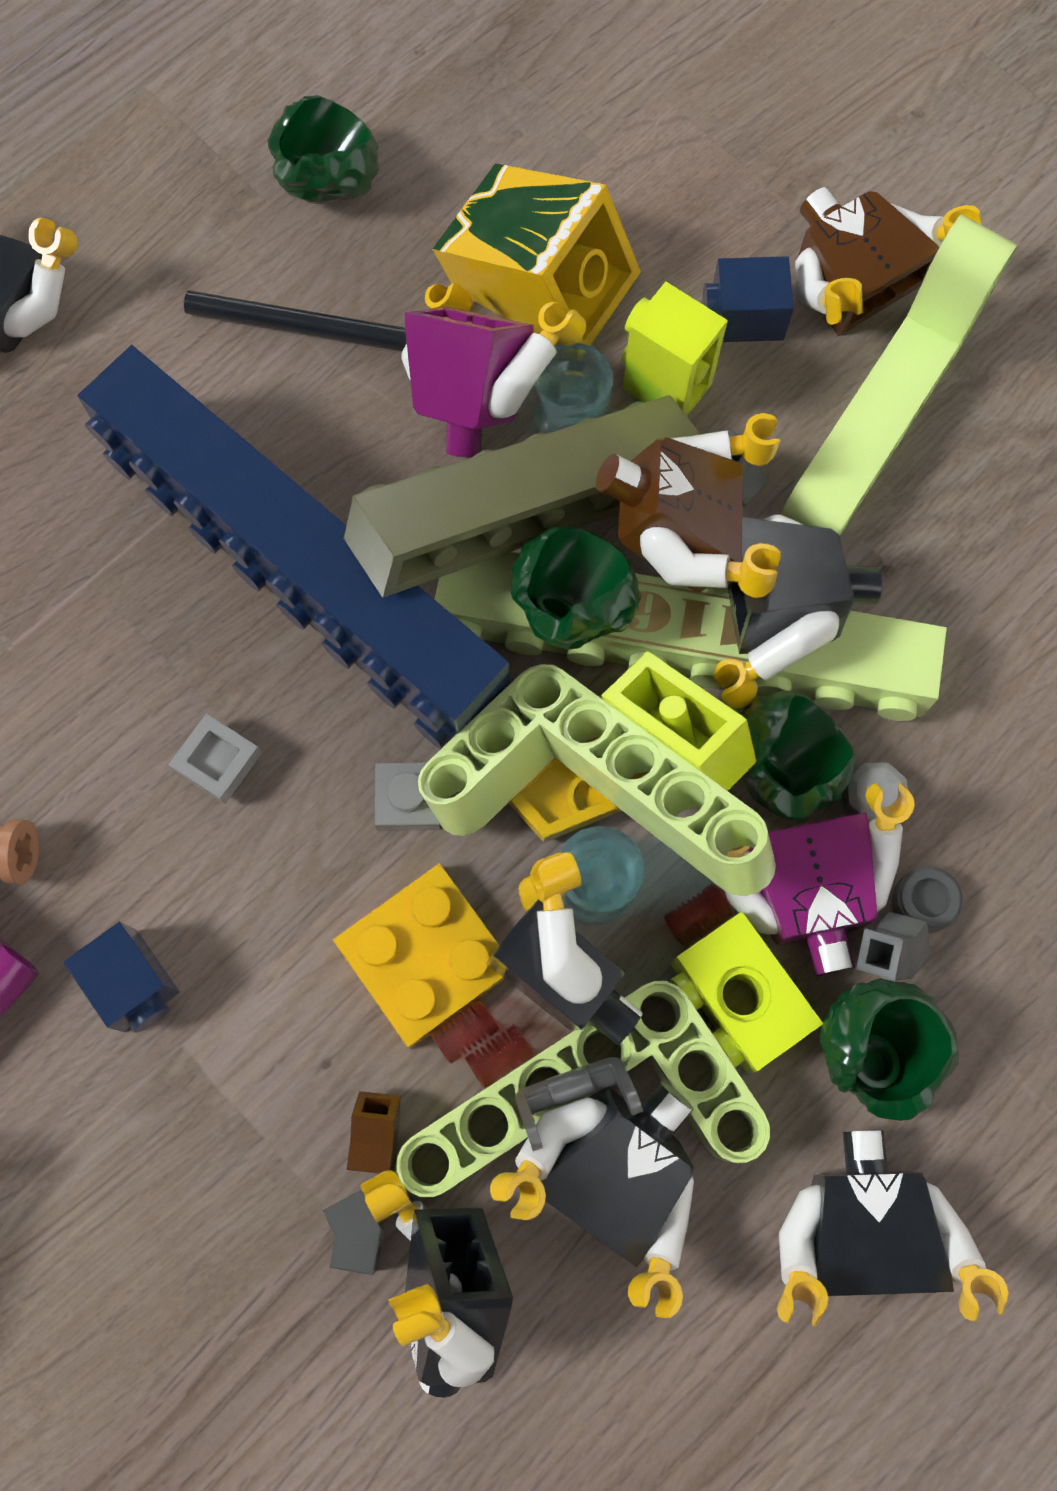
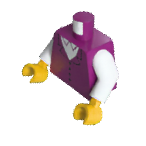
(477, 365)
(829, 879)

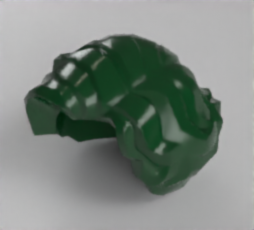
(322, 151)
(574, 587)
(798, 755)
(889, 1047)

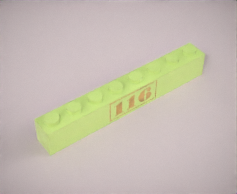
(871, 665)

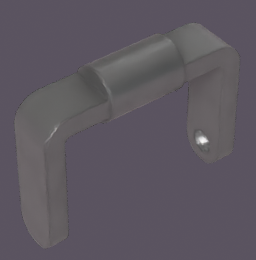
(571, 1086)

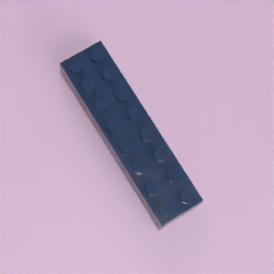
(291, 546)

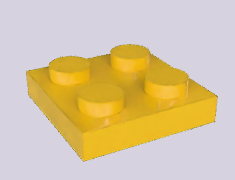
(422, 955)

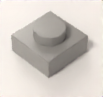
(215, 758)
(399, 800)

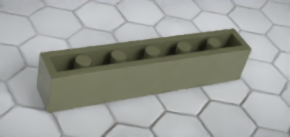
(498, 497)

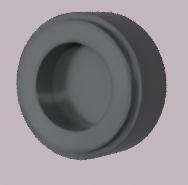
(929, 896)

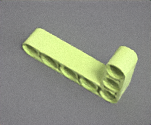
(903, 377)
(575, 715)
(663, 1051)

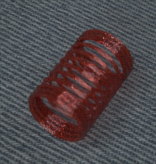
(680, 921)
(446, 1042)
(482, 1069)

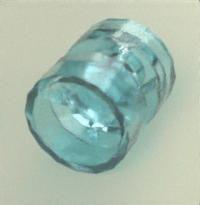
(572, 388)
(609, 874)

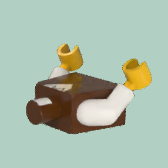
(865, 254)
(686, 507)

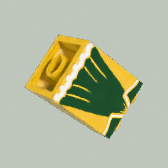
(539, 242)

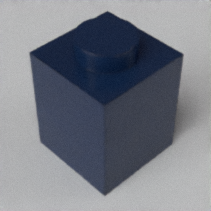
(752, 297)
(122, 979)

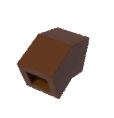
(374, 1132)

